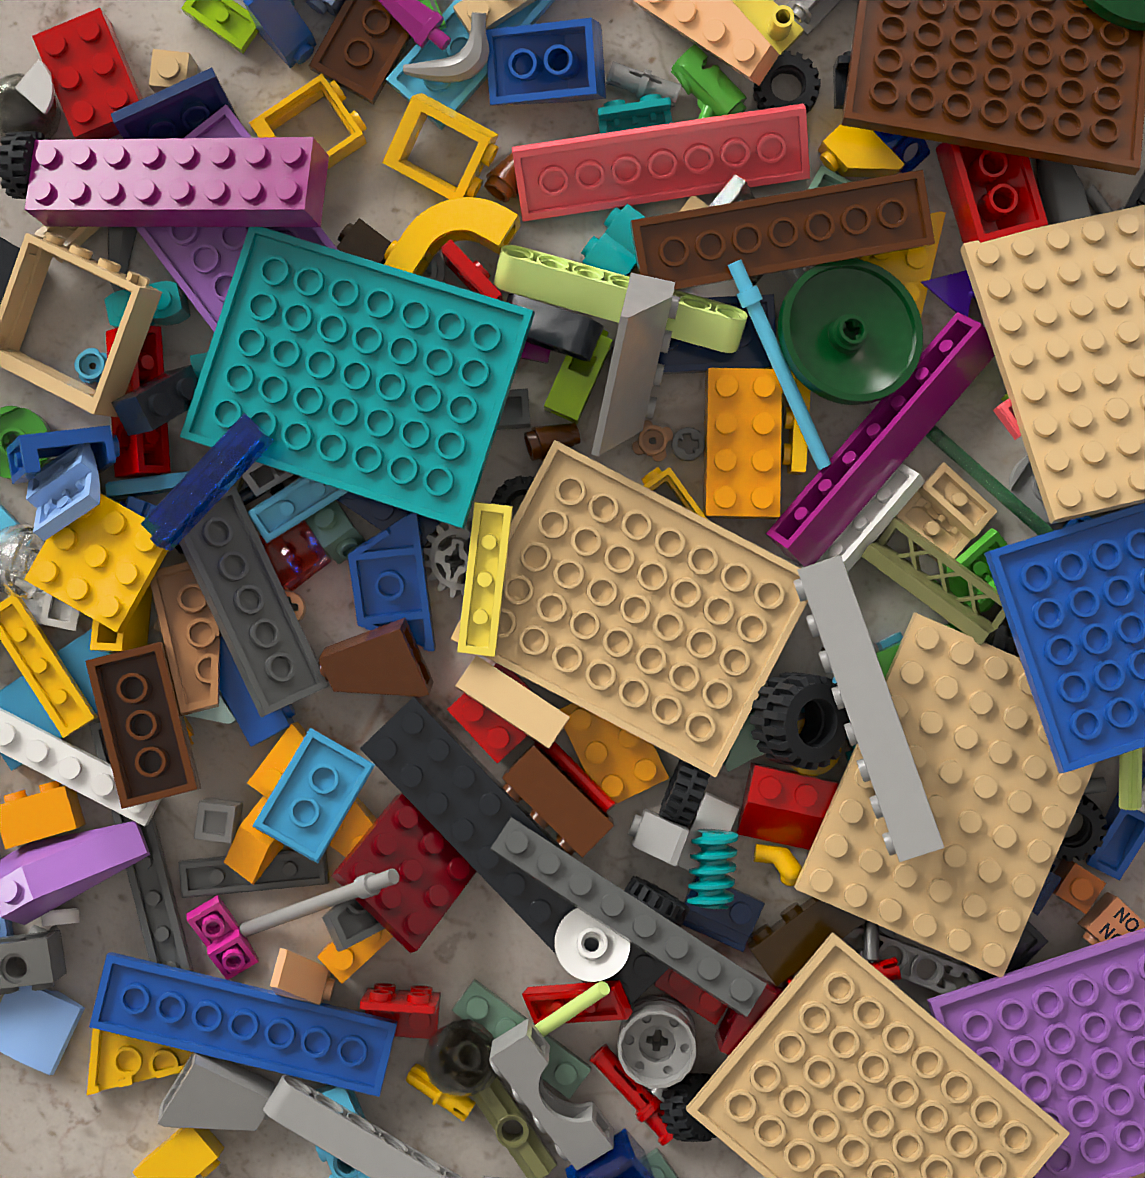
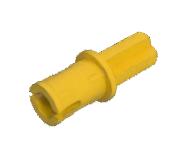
(457, 1106)

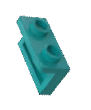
(620, 116)

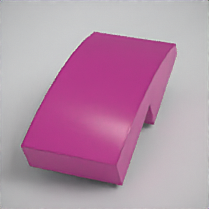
(222, 937)

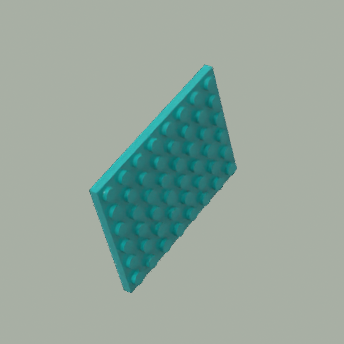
(360, 374)

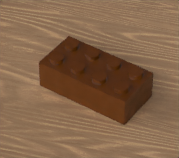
(142, 725)

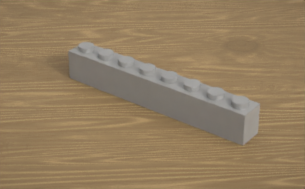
(870, 709)

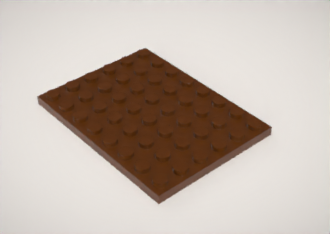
(1001, 78)

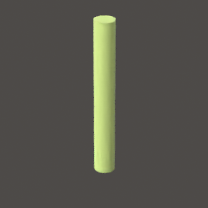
(573, 1008)

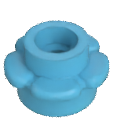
(83, 362)

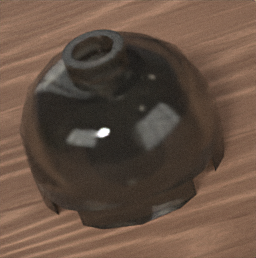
(20, 115)
(459, 1058)

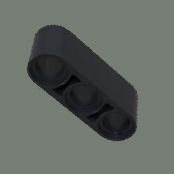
(560, 329)

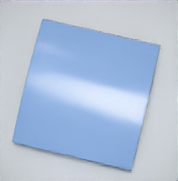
(64, 490)
(37, 1026)

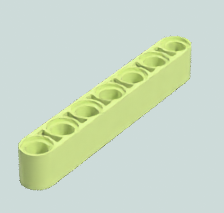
(603, 296)

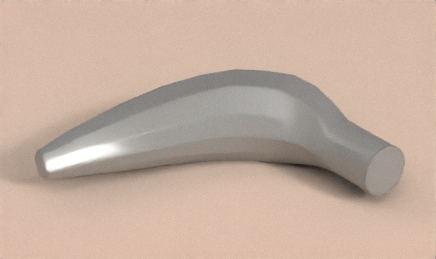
(458, 66)

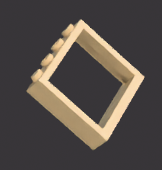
(19, 305)

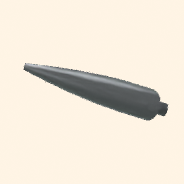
(1061, 192)

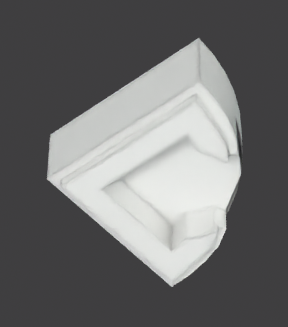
(38, 86)

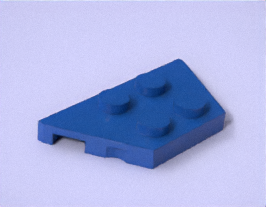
(392, 580)

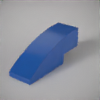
(1122, 840)

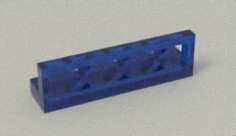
(206, 483)

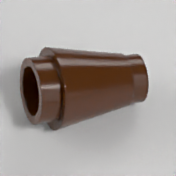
(542, 437)

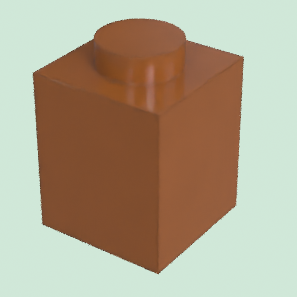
(1077, 886)

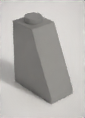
(215, 1096)

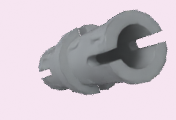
(642, 82)

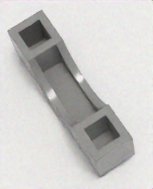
(576, 1128)

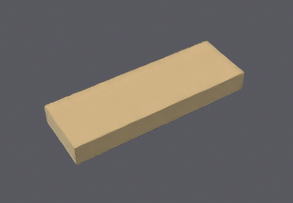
(512, 702)

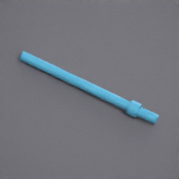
(750, 297)

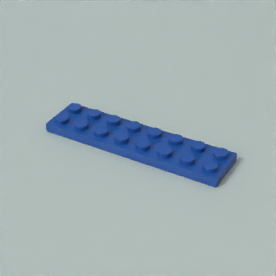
(243, 1024)

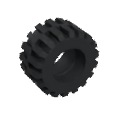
(778, 715)

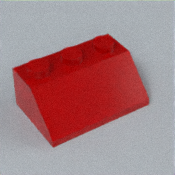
(990, 192)
(784, 805)

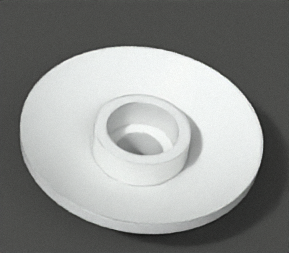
(578, 961)

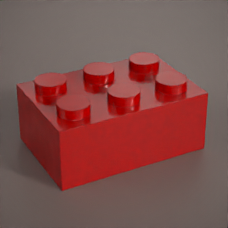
(88, 73)

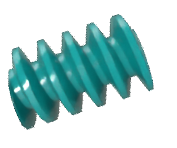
(713, 869)

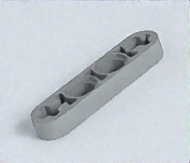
(912, 956)

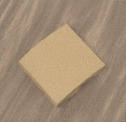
(947, 511)

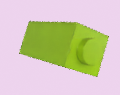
(576, 382)

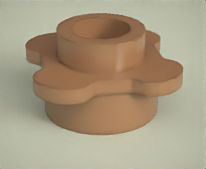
(656, 450)

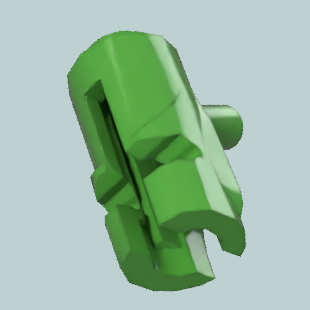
(711, 87)

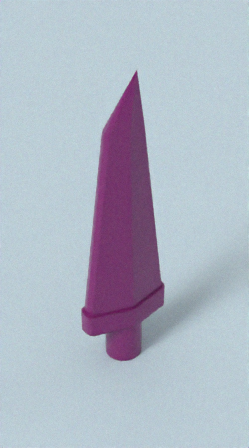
(418, 21)

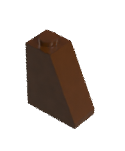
(378, 663)

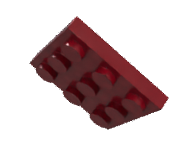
(427, 866)

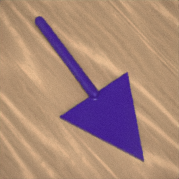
(953, 290)

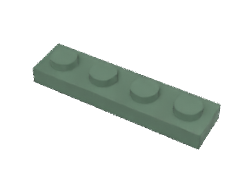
(478, 1003)

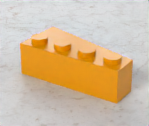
(268, 774)

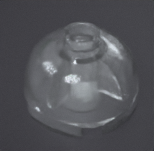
(17, 553)

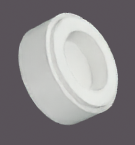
(60, 917)

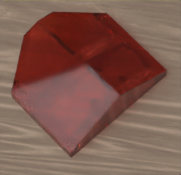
(296, 555)

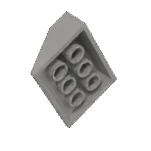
(635, 360)

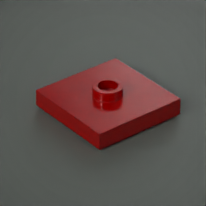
(471, 273)

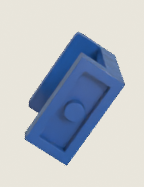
(27, 449)

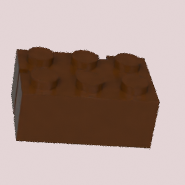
(556, 801)

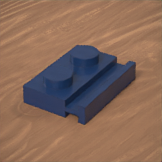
(729, 925)

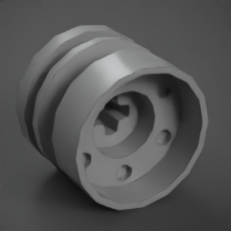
(659, 1062)

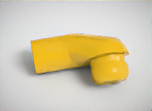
(782, 859)

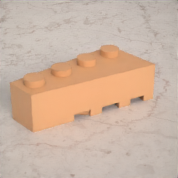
(719, 30)

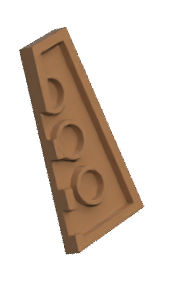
(188, 637)

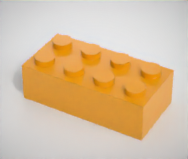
(742, 444)

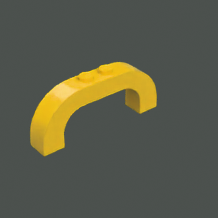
(456, 220)

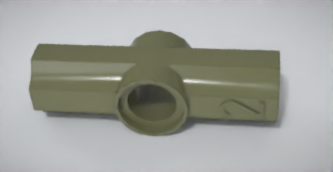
(524, 1146)

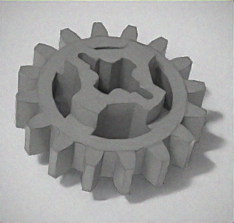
(444, 559)

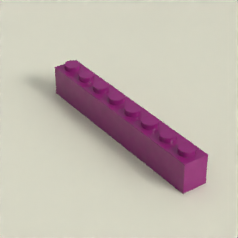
(882, 442)

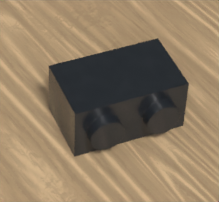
(157, 401)

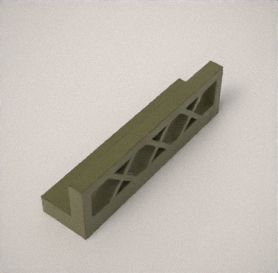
(930, 591)

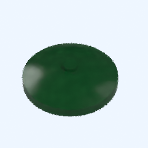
(850, 332)

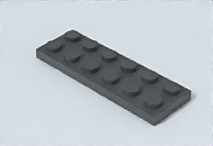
(251, 607)

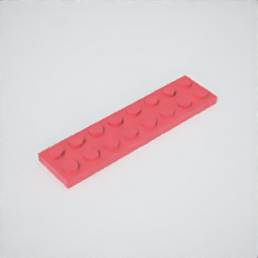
(661, 162)

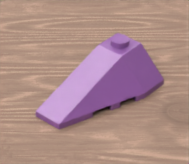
(64, 866)

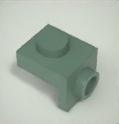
(335, 531)

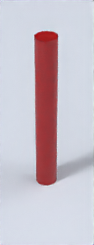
(579, 776)

